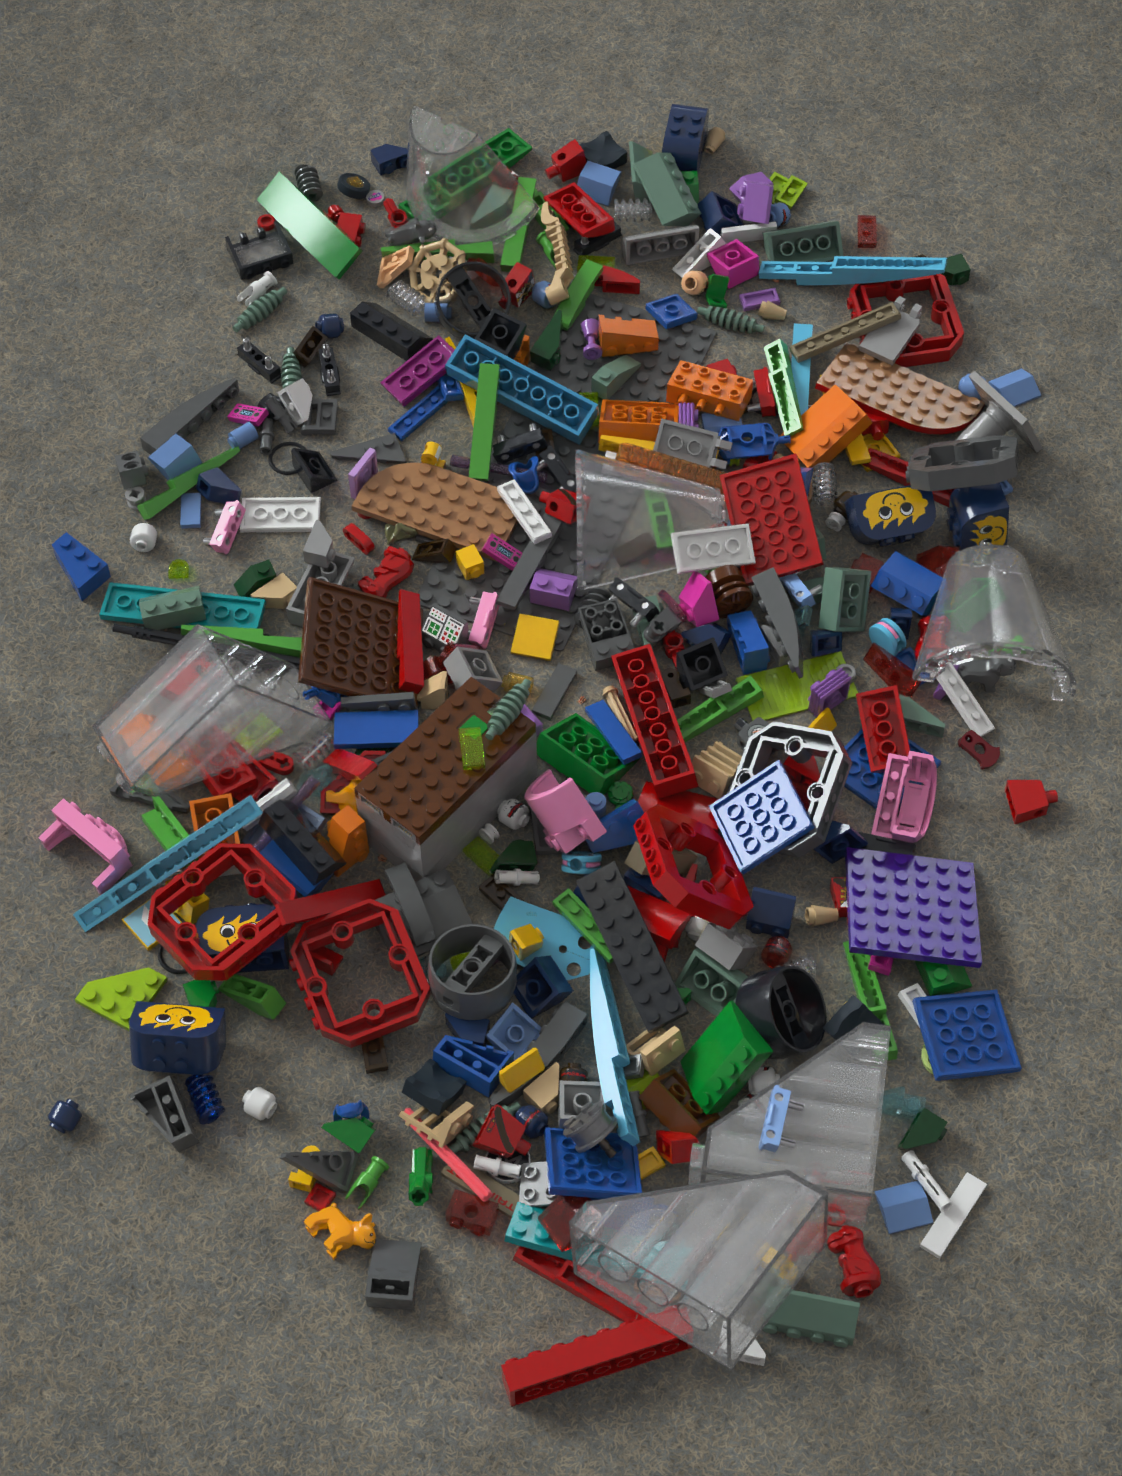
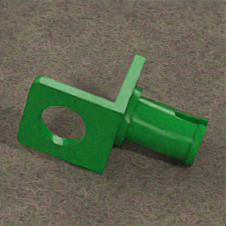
(716, 290)

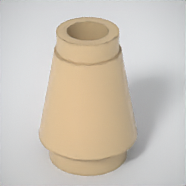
(714, 140)
(771, 311)
(820, 915)

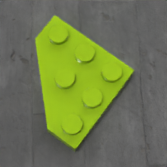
(117, 995)

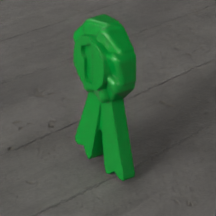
(620, 793)

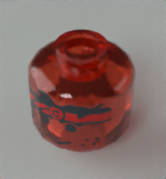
(776, 951)

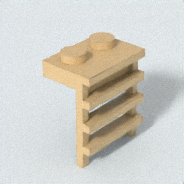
(716, 768)
(659, 1050)
(447, 1130)

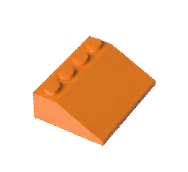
(634, 418)
(828, 428)

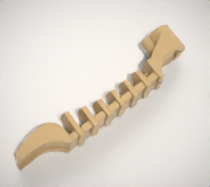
(557, 235)

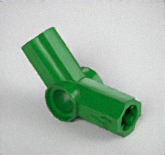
(421, 1177)

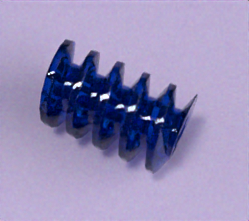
(204, 1098)

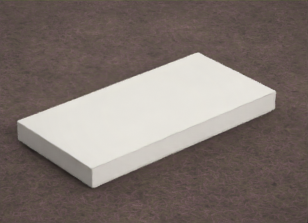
(280, 514)
(712, 548)

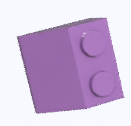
(755, 201)
(553, 589)

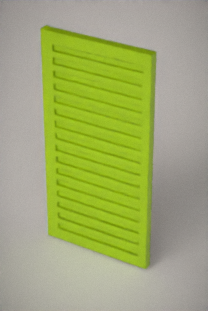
(787, 693)

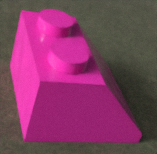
(734, 261)
(698, 600)

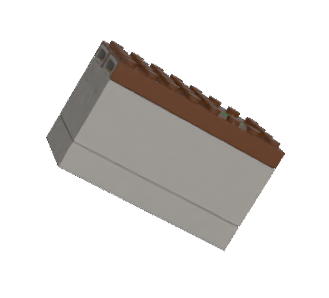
(421, 800)

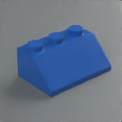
(908, 583)
(289, 870)

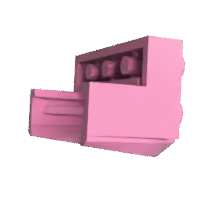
(916, 801)
(96, 834)

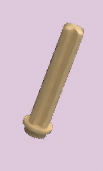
(611, 695)

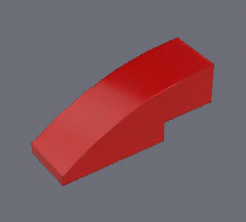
(617, 281)

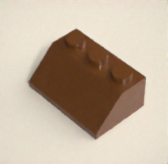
(675, 1106)

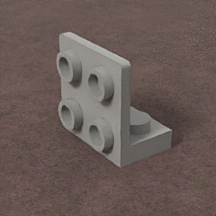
(535, 1185)

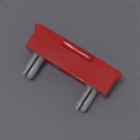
(765, 394)

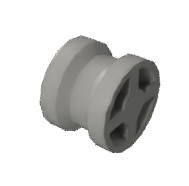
(131, 494)

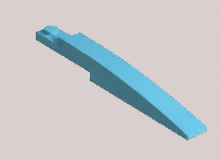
(852, 270)
(168, 863)
(610, 1048)

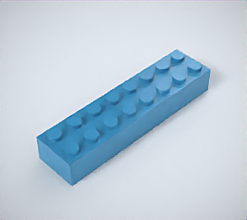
(525, 390)

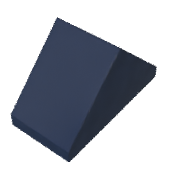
(825, 642)

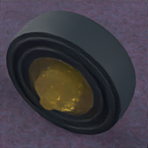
(353, 185)

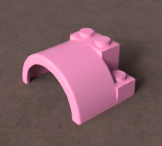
(563, 812)

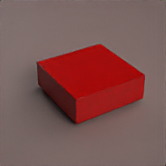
(320, 1197)

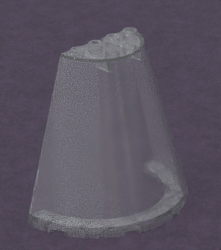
(461, 183)
(630, 517)
(992, 611)

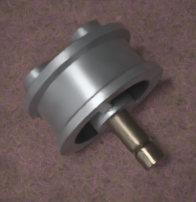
(591, 1128)

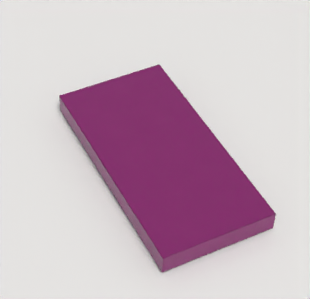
(419, 371)

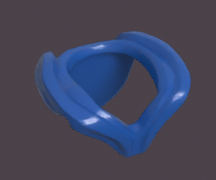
(529, 479)
(350, 1111)

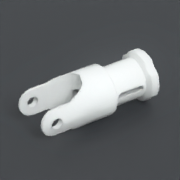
(257, 288)

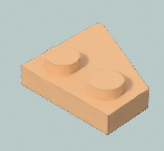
(394, 265)

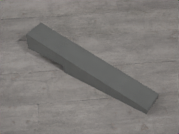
(530, 562)

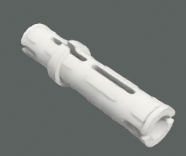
(912, 1162)

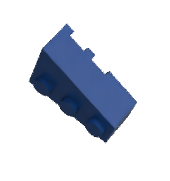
(80, 565)
(748, 642)
(618, 827)
(472, 1062)

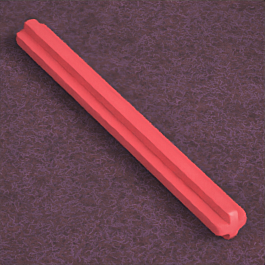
(455, 1164)

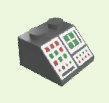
(443, 627)

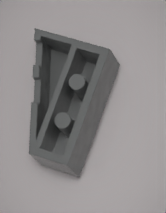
(167, 1111)

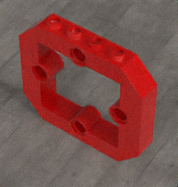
(944, 312)
(204, 871)
(721, 900)
(353, 921)

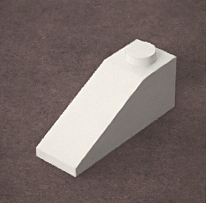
(696, 257)

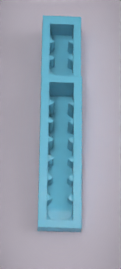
(801, 370)

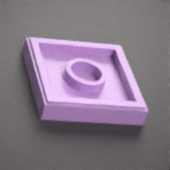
(362, 472)

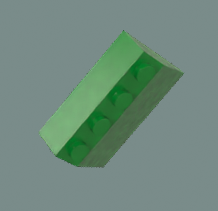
(581, 754)
(724, 1059)

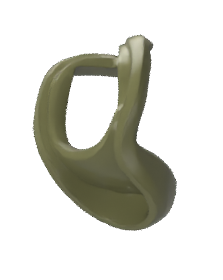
(398, 532)

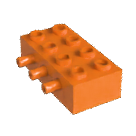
(709, 390)

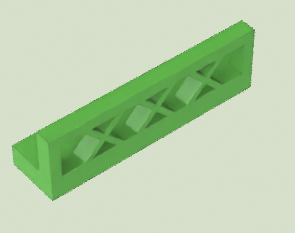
(164, 826)
(581, 918)

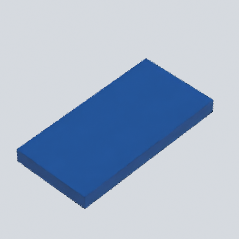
(373, 728)

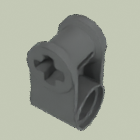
(661, 625)

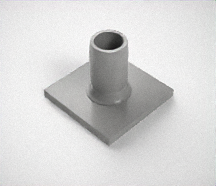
(999, 417)

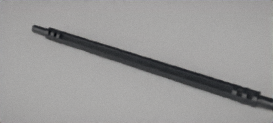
(172, 639)

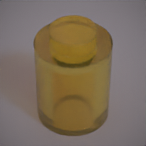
(514, 678)

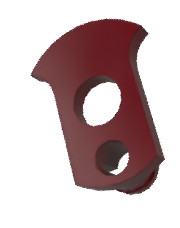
(990, 755)

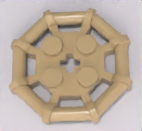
(431, 266)

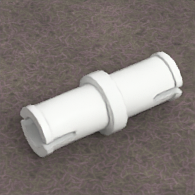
(516, 877)
(497, 1166)

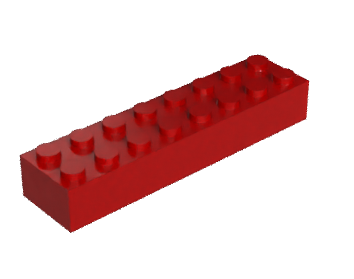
(654, 721)
(587, 1359)

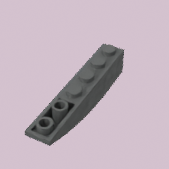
(189, 415)
(781, 616)
(551, 1044)

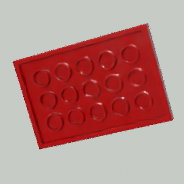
(778, 513)

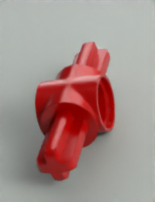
(395, 214)
(673, 638)

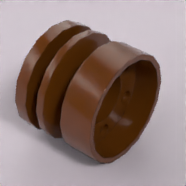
(729, 590)

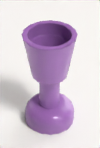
(590, 330)

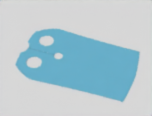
(556, 932)

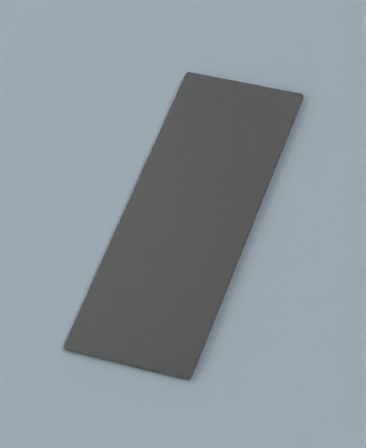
(445, 581)

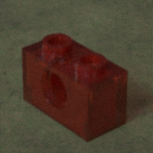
(462, 1204)

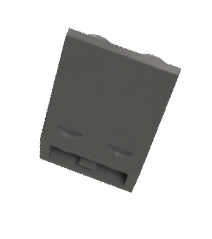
(604, 632)
(393, 1274)

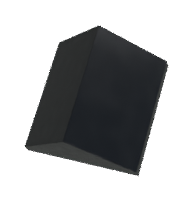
(312, 469)

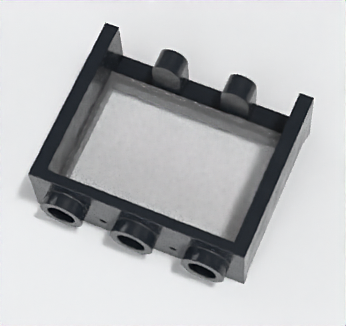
(260, 253)

